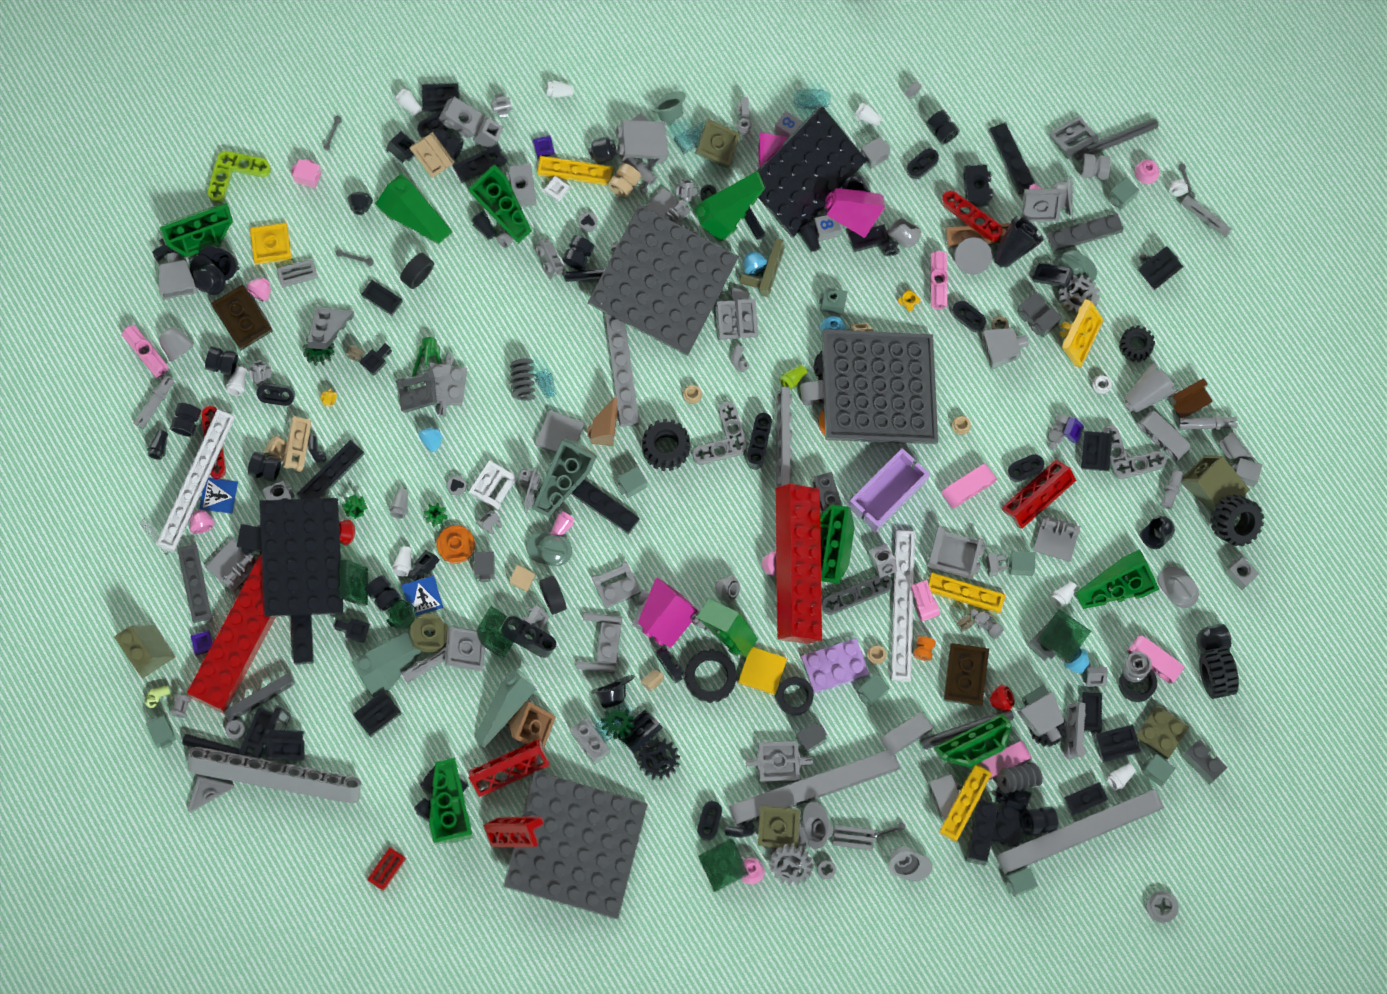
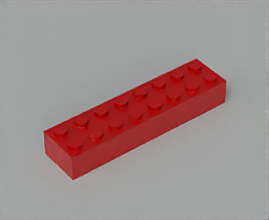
(798, 564)
(233, 647)

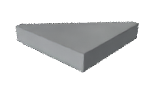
(206, 791)

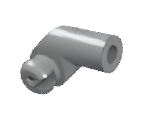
(737, 359)

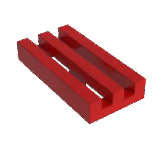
(377, 883)

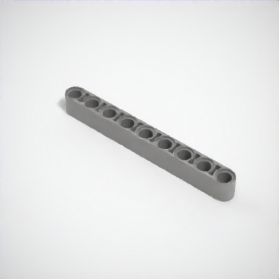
(274, 775)
(816, 786)
(1080, 831)

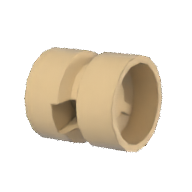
(626, 178)

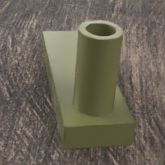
(765, 284)

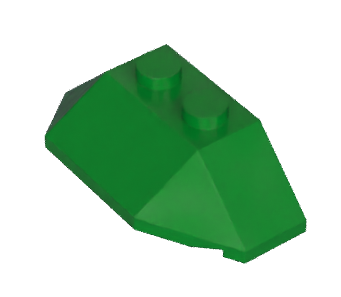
(197, 230)
(836, 542)
(976, 743)

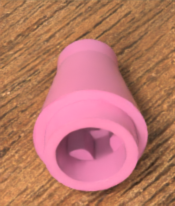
(562, 524)

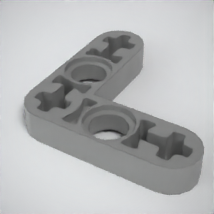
(728, 443)
(1124, 461)

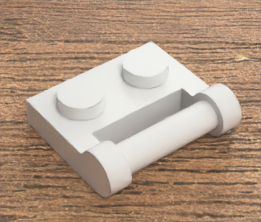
(487, 483)

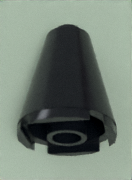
(1017, 242)

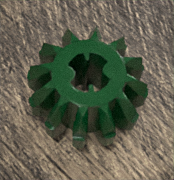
(318, 356)
(613, 728)

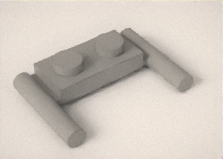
(607, 644)

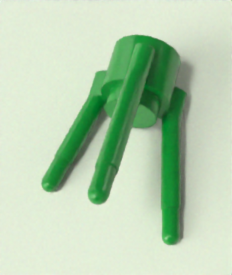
(428, 348)

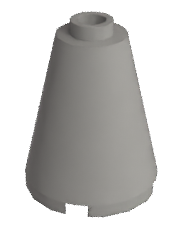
(1149, 389)

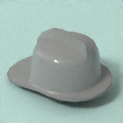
(1067, 196)
(1233, 448)
(1178, 587)
(817, 825)
(909, 864)

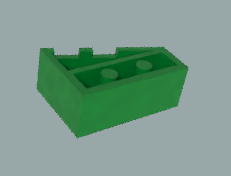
(728, 627)

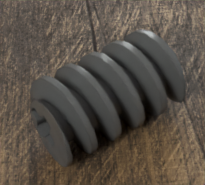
(520, 379)
(1019, 777)

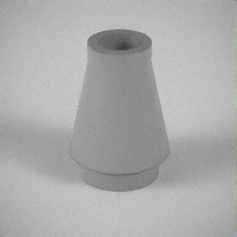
(399, 505)

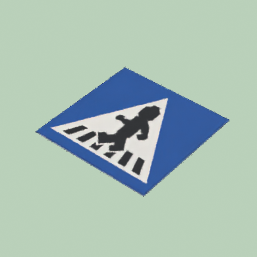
(218, 495)
(423, 595)

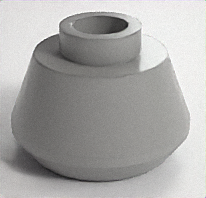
(727, 588)

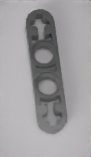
(858, 598)
(259, 697)

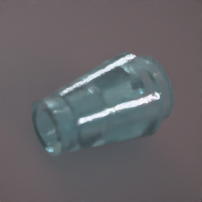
(546, 383)

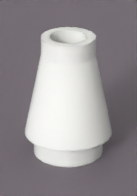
(558, 89)
(407, 101)
(868, 114)
(236, 384)
(402, 564)
(1062, 596)
(1119, 778)

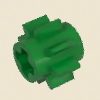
(354, 506)
(439, 518)

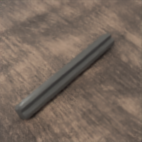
(1118, 138)
(939, 738)

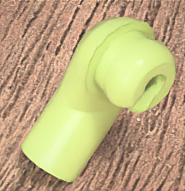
(155, 694)

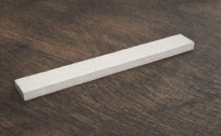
(195, 481)
(903, 606)

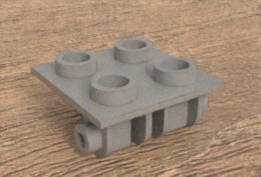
(669, 206)
(529, 480)
(1056, 538)
(231, 565)

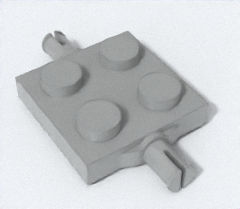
(449, 383)
(779, 761)

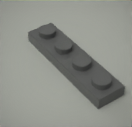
(1085, 232)
(194, 583)

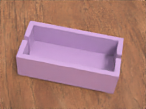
(889, 490)

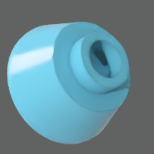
(754, 263)
(833, 323)
(431, 438)
(1079, 662)

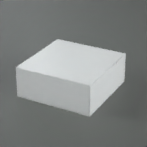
(556, 189)

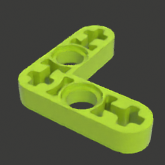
(229, 167)

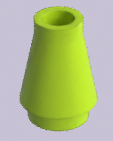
(793, 377)

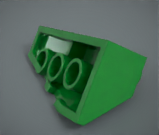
(499, 200)
(407, 206)
(726, 208)
(1122, 580)
(448, 814)

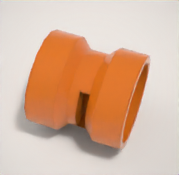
(924, 648)

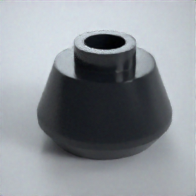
(359, 202)

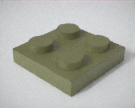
(717, 143)
(1162, 732)
(779, 826)

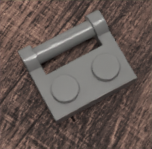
(618, 591)

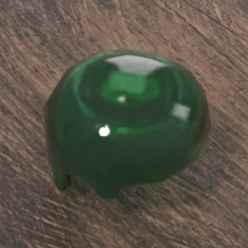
(401, 614)

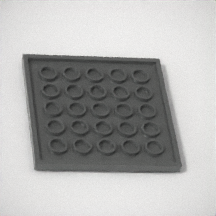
(663, 280)
(879, 387)
(581, 847)

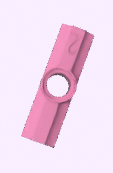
(938, 270)
(150, 359)

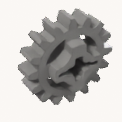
(1083, 288)
(791, 864)

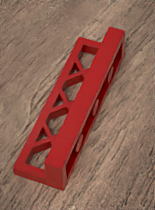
(1042, 495)
(505, 761)
(513, 826)

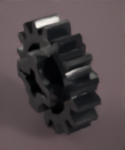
(650, 756)

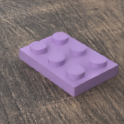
(835, 665)

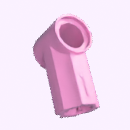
(926, 605)

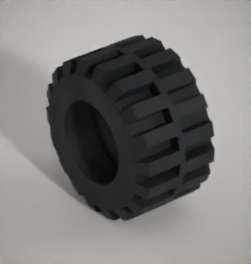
(669, 430)
(1248, 525)
(1219, 672)

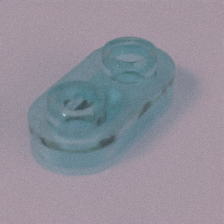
(811, 97)

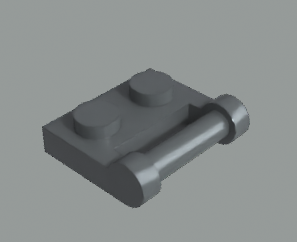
(1071, 132)
(418, 397)

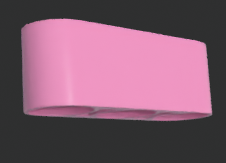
(969, 486)
(1162, 663)
(1010, 757)

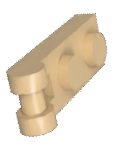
(297, 443)

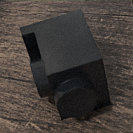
(400, 147)

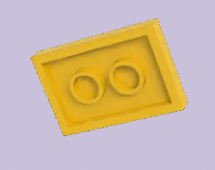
(1081, 333)

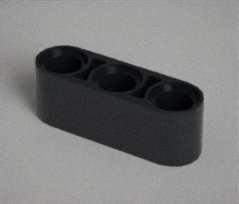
(759, 449)
(538, 636)

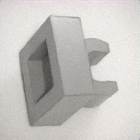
(488, 520)
(993, 564)
(537, 617)
(1096, 676)

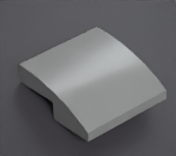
(736, 319)

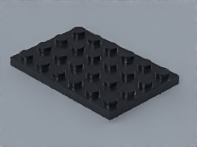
(807, 169)
(300, 557)

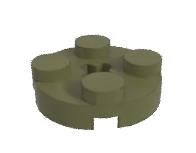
(420, 640)

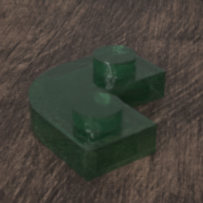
(489, 633)

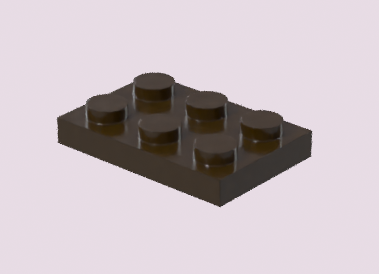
(241, 317)
(966, 674)

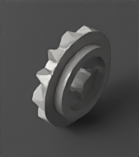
(1169, 901)

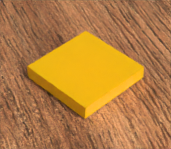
(270, 243)
(762, 671)

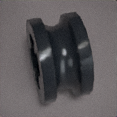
(712, 189)
(890, 248)

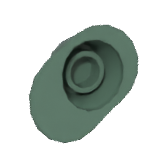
(670, 107)
(1080, 264)
(549, 549)

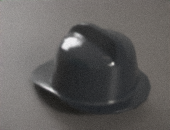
(222, 259)
(207, 275)
(613, 693)

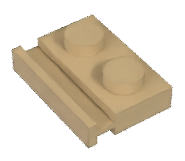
(432, 155)

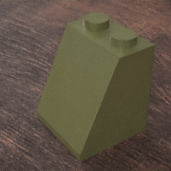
(1213, 480)
(144, 648)

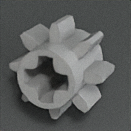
(501, 105)
(686, 190)
(259, 372)

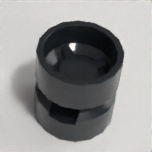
(941, 125)
(452, 145)
(577, 254)
(222, 361)
(185, 419)
(263, 466)
(382, 593)
(1039, 820)

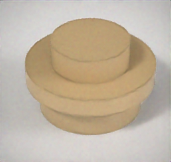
(692, 394)
(961, 425)
(876, 654)

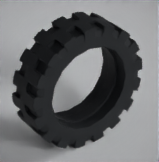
(710, 696)

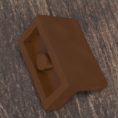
(1190, 399)

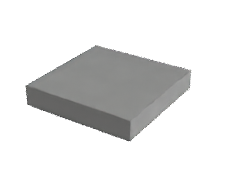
(1042, 205)
(556, 428)
(464, 649)

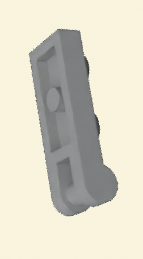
(1074, 731)

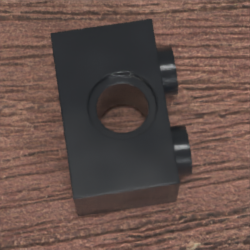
(977, 175)

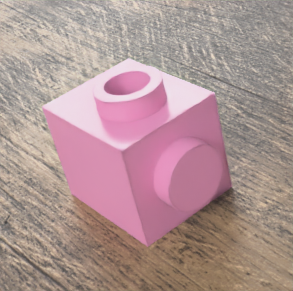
(306, 173)

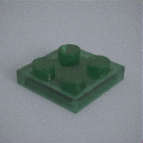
(353, 582)
(1063, 636)
(723, 865)

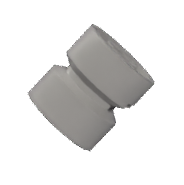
(1095, 166)
(1136, 667)

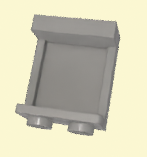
(642, 140)
(956, 554)

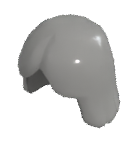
(904, 233)
(175, 343)

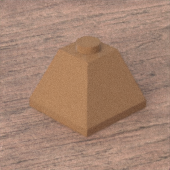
(604, 425)
(531, 724)

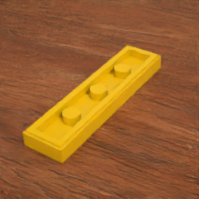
(574, 170)
(966, 593)
(965, 803)

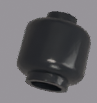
(603, 150)

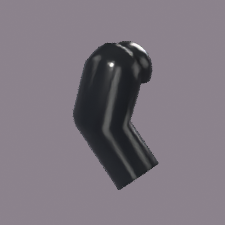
(313, 449)
(740, 832)

